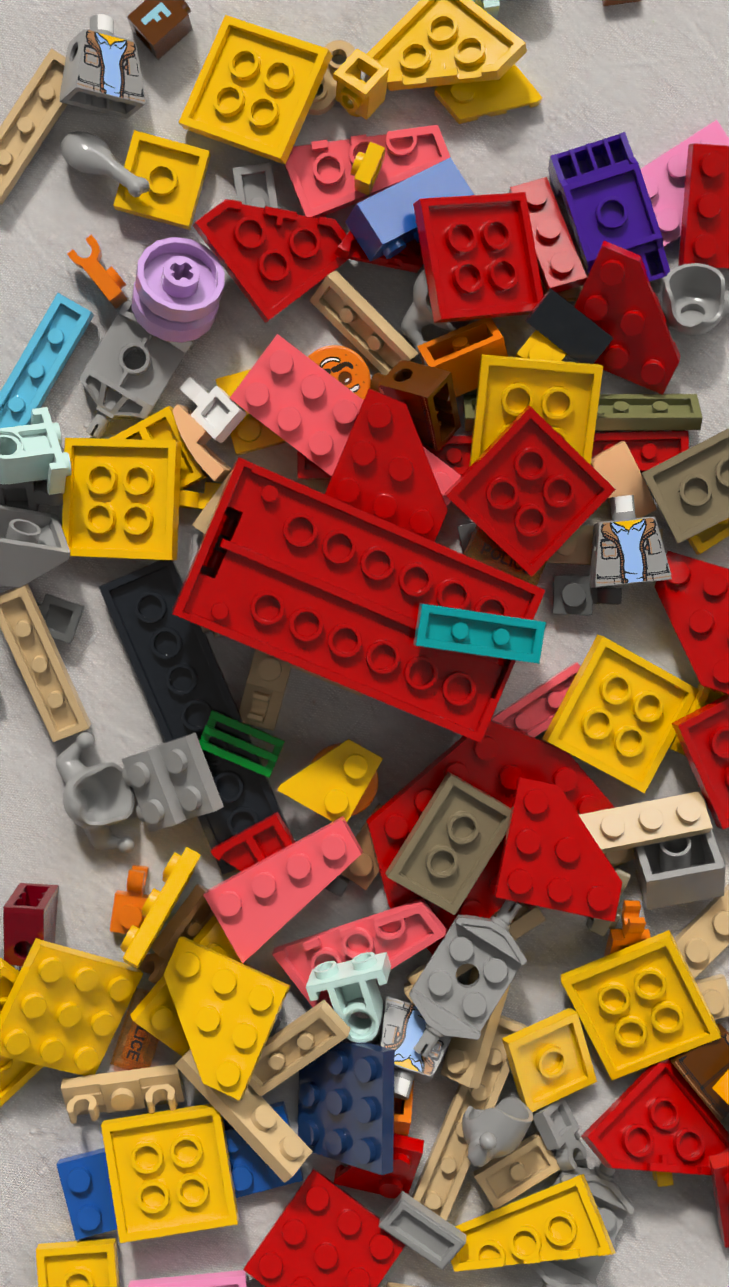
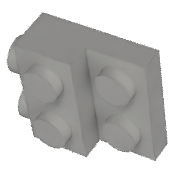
(171, 783)

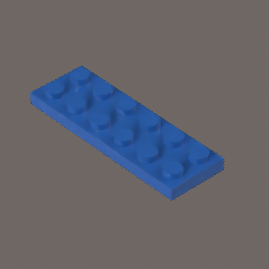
(89, 1189)

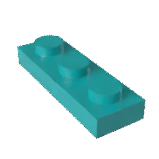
(479, 633)

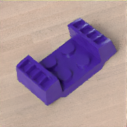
(609, 202)

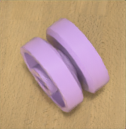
(177, 289)

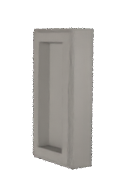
(422, 1230)

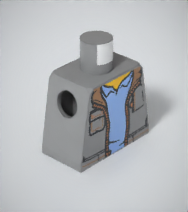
(102, 71)
(627, 548)
(401, 1031)

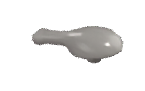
(94, 156)

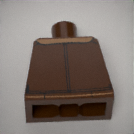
(428, 397)
(703, 1069)

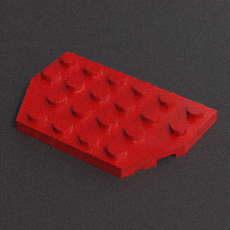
(494, 769)

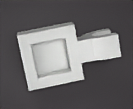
(215, 409)

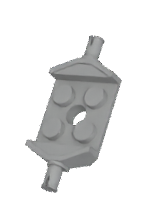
(125, 391)
(460, 1008)
(613, 1208)

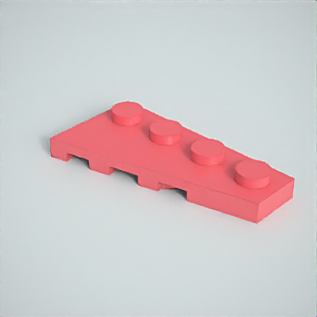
(323, 168)
(274, 890)
(397, 931)

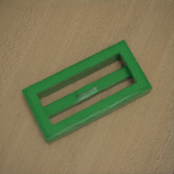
(272, 757)

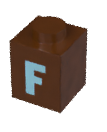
(160, 24)

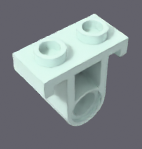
(34, 453)
(353, 990)

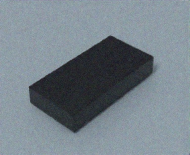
(569, 328)

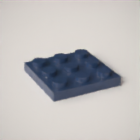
(349, 1105)

